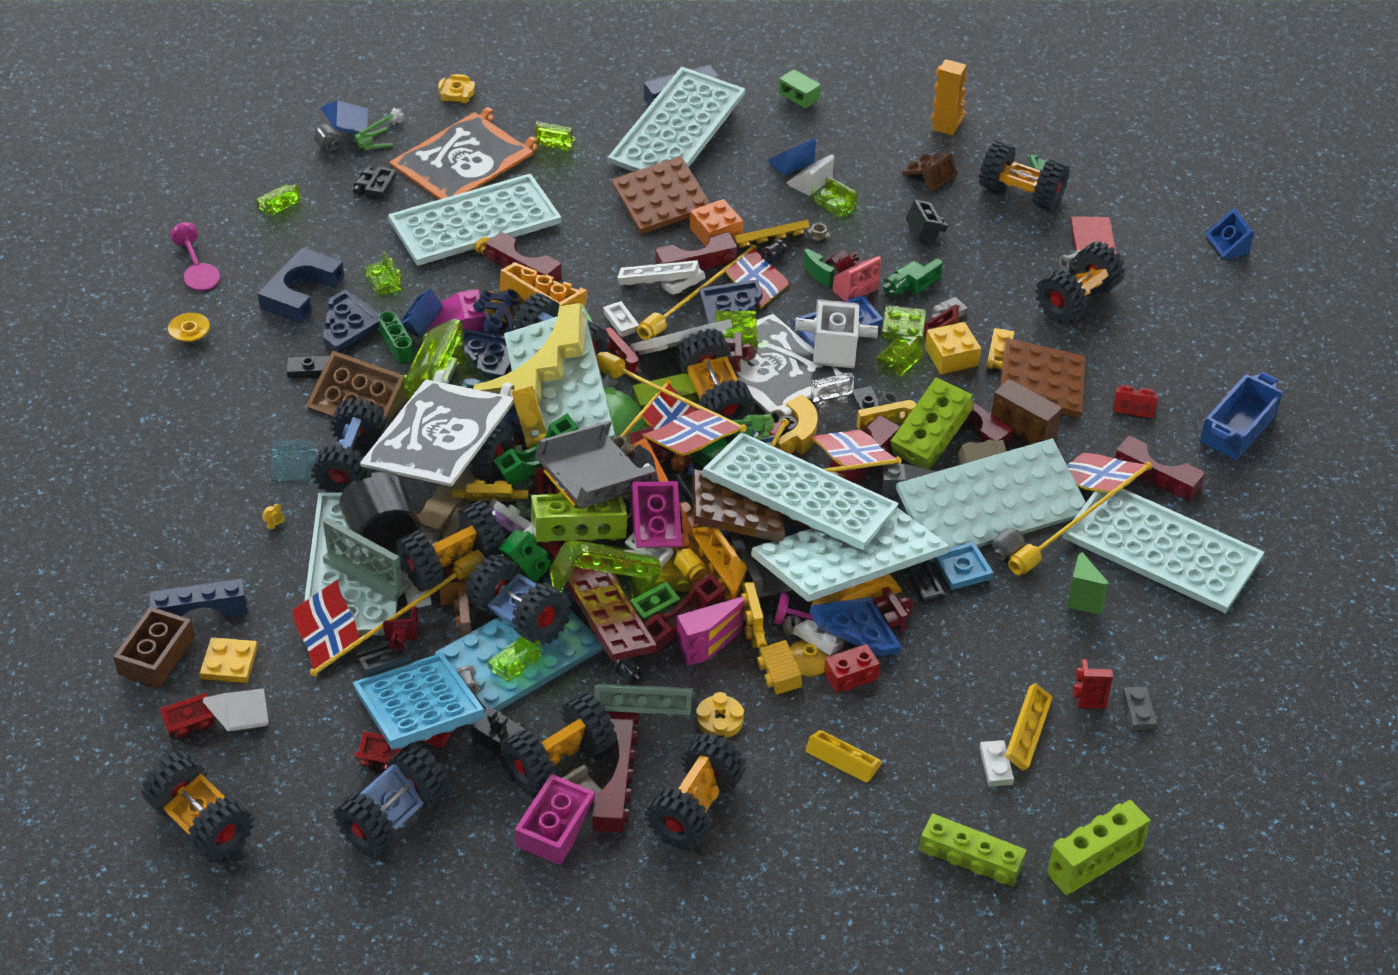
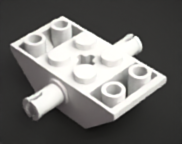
(836, 332)

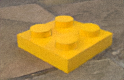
(228, 660)

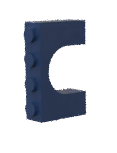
(303, 266)

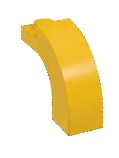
(799, 437)

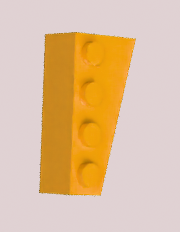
(949, 97)
(527, 282)

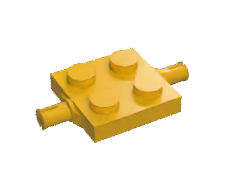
(486, 492)
(753, 616)

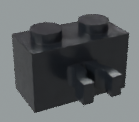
(925, 221)
(493, 730)

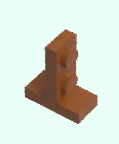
(456, 594)

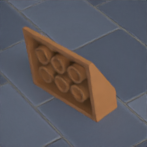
(352, 378)

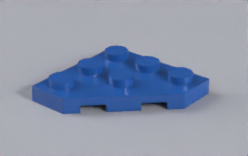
(857, 623)

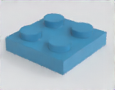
(963, 566)

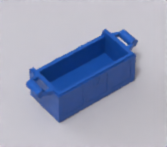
(1242, 415)

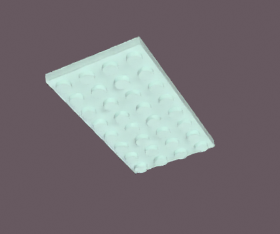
(678, 121)
(505, 207)
(579, 391)
(800, 490)
(1003, 491)
(1166, 547)
(823, 565)
(364, 603)

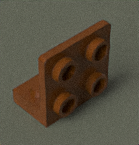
(935, 169)

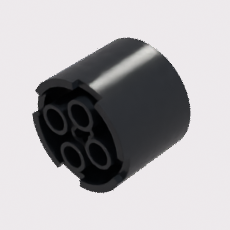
(379, 510)

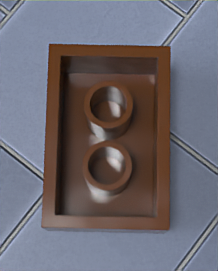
(1026, 412)
(154, 647)

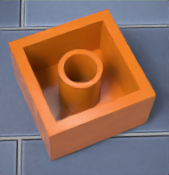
(715, 220)

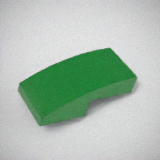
(820, 271)

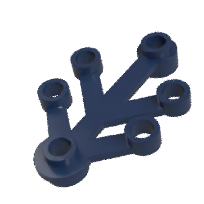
(508, 298)

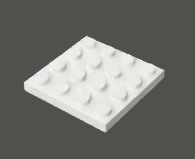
(674, 339)

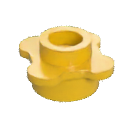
(272, 516)

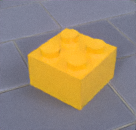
(952, 348)

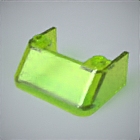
(437, 348)
(605, 558)

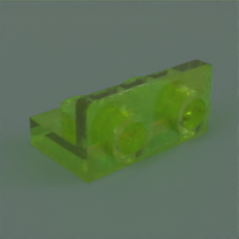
(554, 135)
(836, 197)
(279, 199)
(383, 275)
(901, 353)
(515, 658)

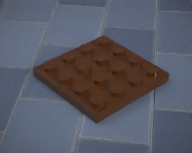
(731, 511)

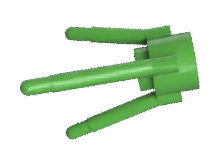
(364, 138)
(760, 424)

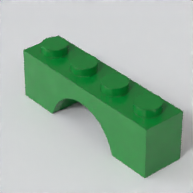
(519, 465)

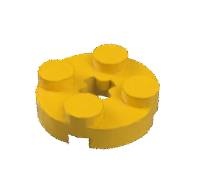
(456, 88)
(720, 704)

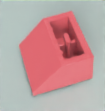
(858, 279)

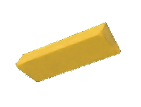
(843, 755)

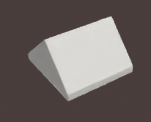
(813, 176)
(239, 709)

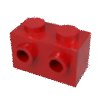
(851, 668)

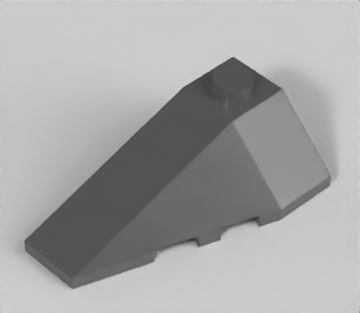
(893, 474)

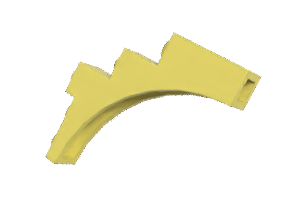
(547, 364)

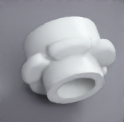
(397, 116)

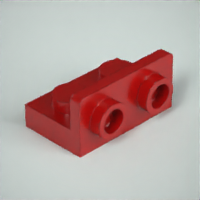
(1092, 686)

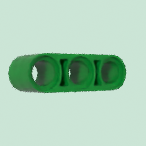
(396, 337)

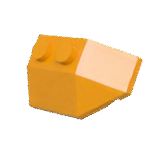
(719, 559)
(871, 588)

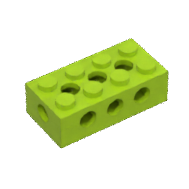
(932, 424)
(557, 510)
(1098, 847)

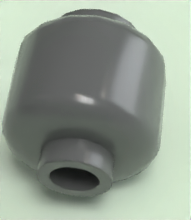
(327, 137)
(1008, 543)

